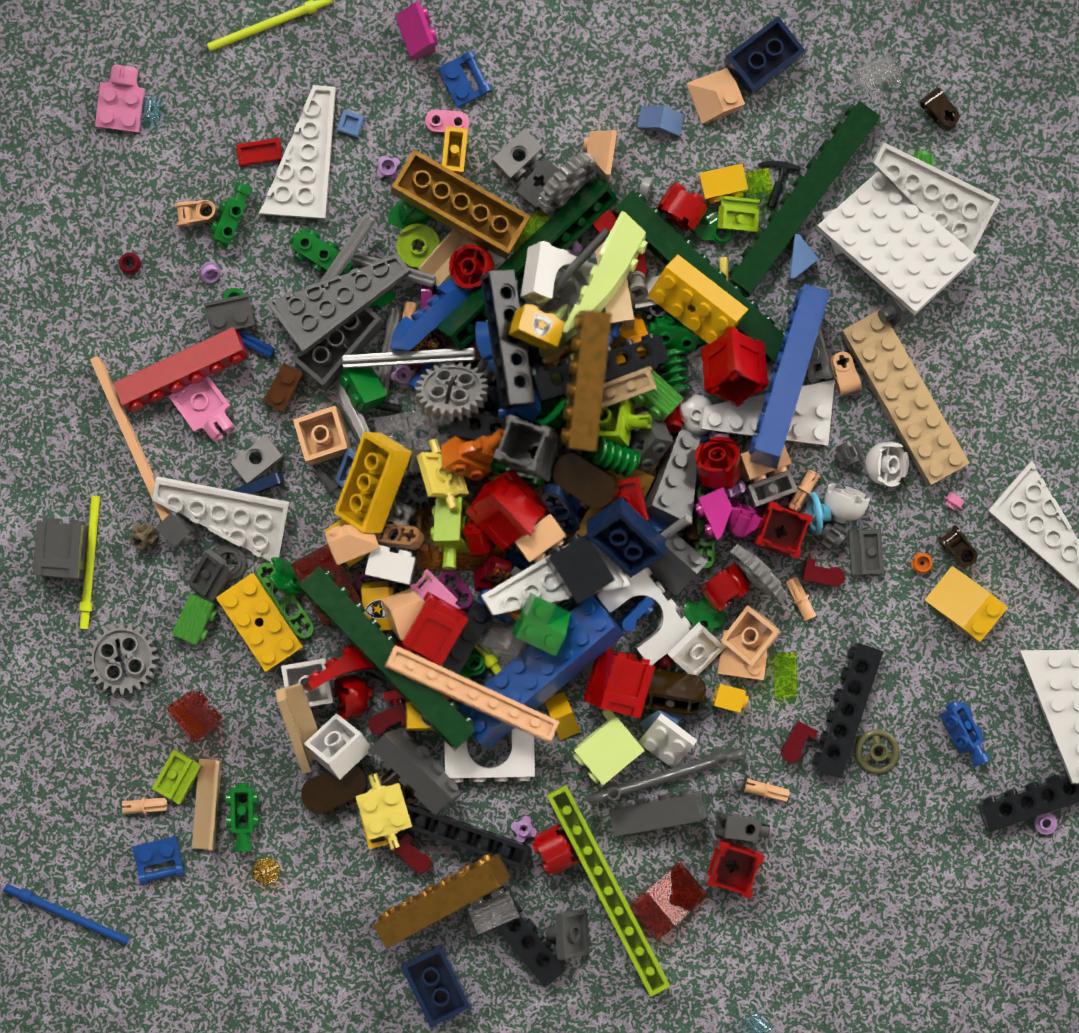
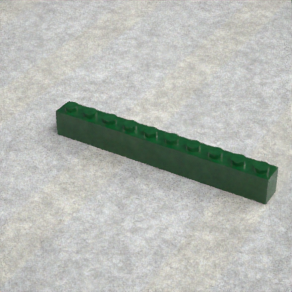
(804, 197)
(559, 231)
(667, 244)
(376, 648)

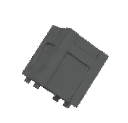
(518, 443)
(60, 548)

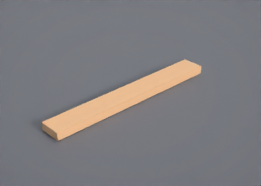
(127, 431)
(472, 694)

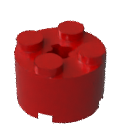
(681, 207)
(718, 463)
(725, 586)
(555, 850)

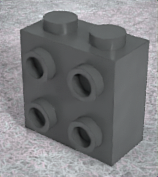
(678, 565)

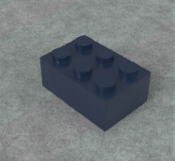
(764, 56)
(625, 537)
(436, 985)

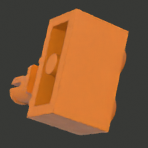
(471, 457)

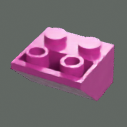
(417, 35)
(715, 511)

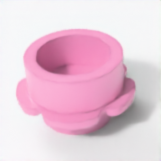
(954, 501)

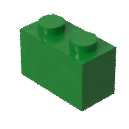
(363, 388)

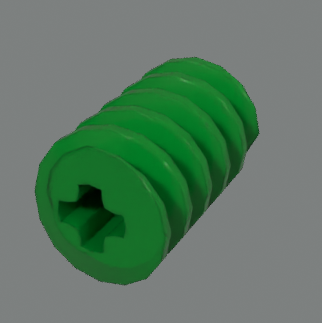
(674, 371)
(615, 457)

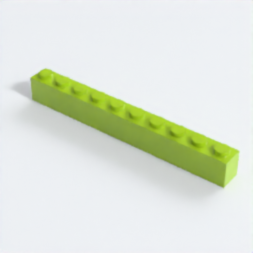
(608, 890)

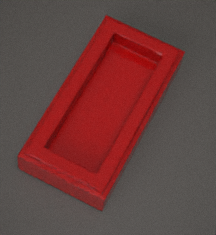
(259, 152)

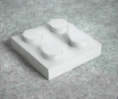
(696, 650)
(667, 741)

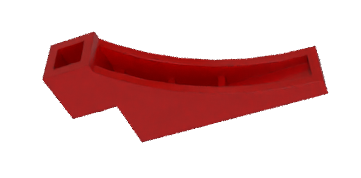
(349, 662)

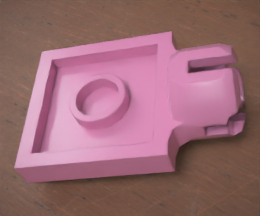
(120, 100)
(204, 408)

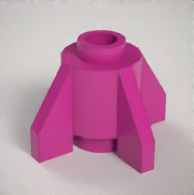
(744, 519)

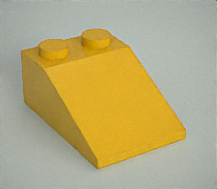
(966, 604)

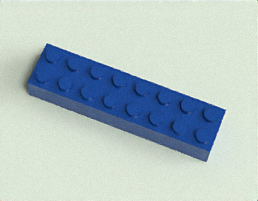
(788, 381)
(541, 674)

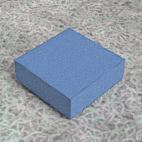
(350, 123)

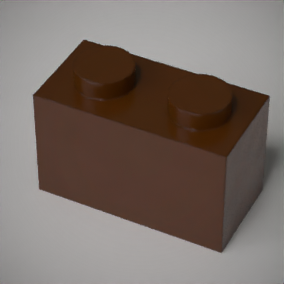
(283, 388)

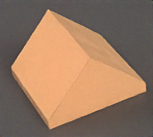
(402, 610)

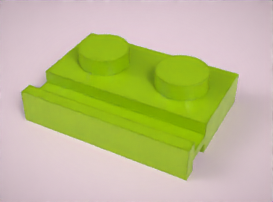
(738, 214)
(177, 776)

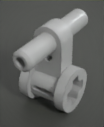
(637, 287)

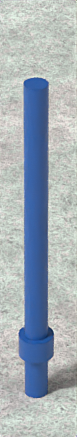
(25, 896)

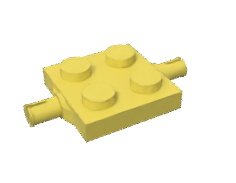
(438, 480)
(383, 811)

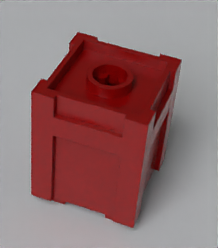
(734, 367)
(506, 509)
(794, 525)
(435, 629)
(619, 683)
(740, 879)

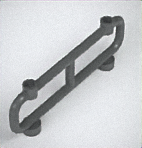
(717, 758)

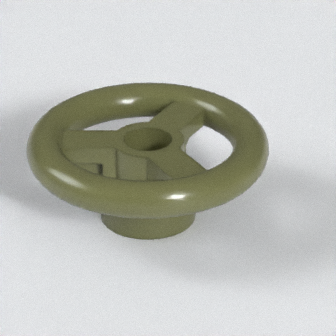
(876, 744)

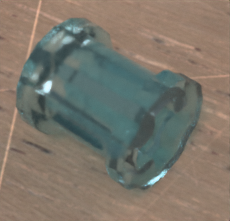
(156, 101)
(757, 1024)

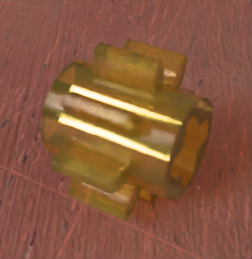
(266, 871)

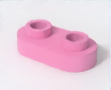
(446, 119)

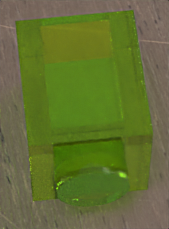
(759, 182)

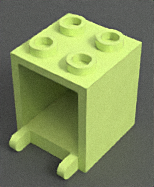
(607, 749)

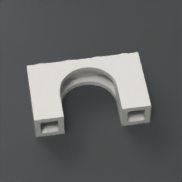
(541, 268)
(671, 626)
(519, 763)

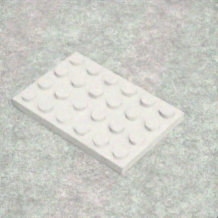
(896, 243)

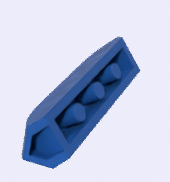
(412, 331)
(484, 346)

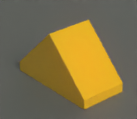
(561, 711)

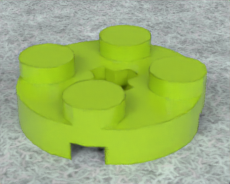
(406, 241)

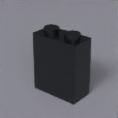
(579, 568)

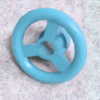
(819, 511)

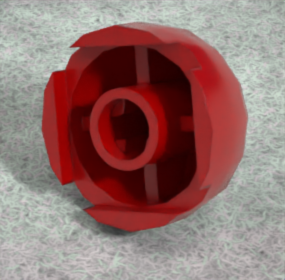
(469, 265)
(352, 695)

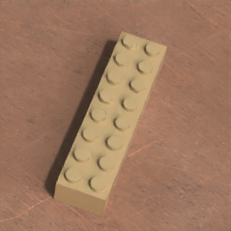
(904, 398)

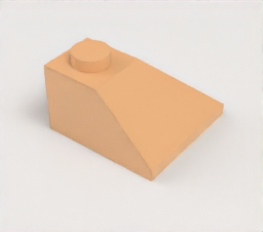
(715, 95)
(601, 147)
(349, 543)
(750, 635)
(734, 665)

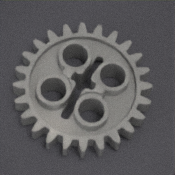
(566, 182)
(466, 395)
(759, 573)
(141, 652)

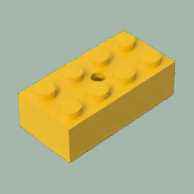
(696, 300)
(372, 482)
(275, 638)

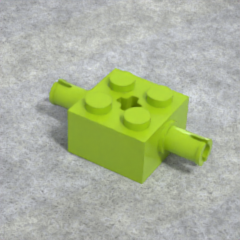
(618, 420)
(449, 530)

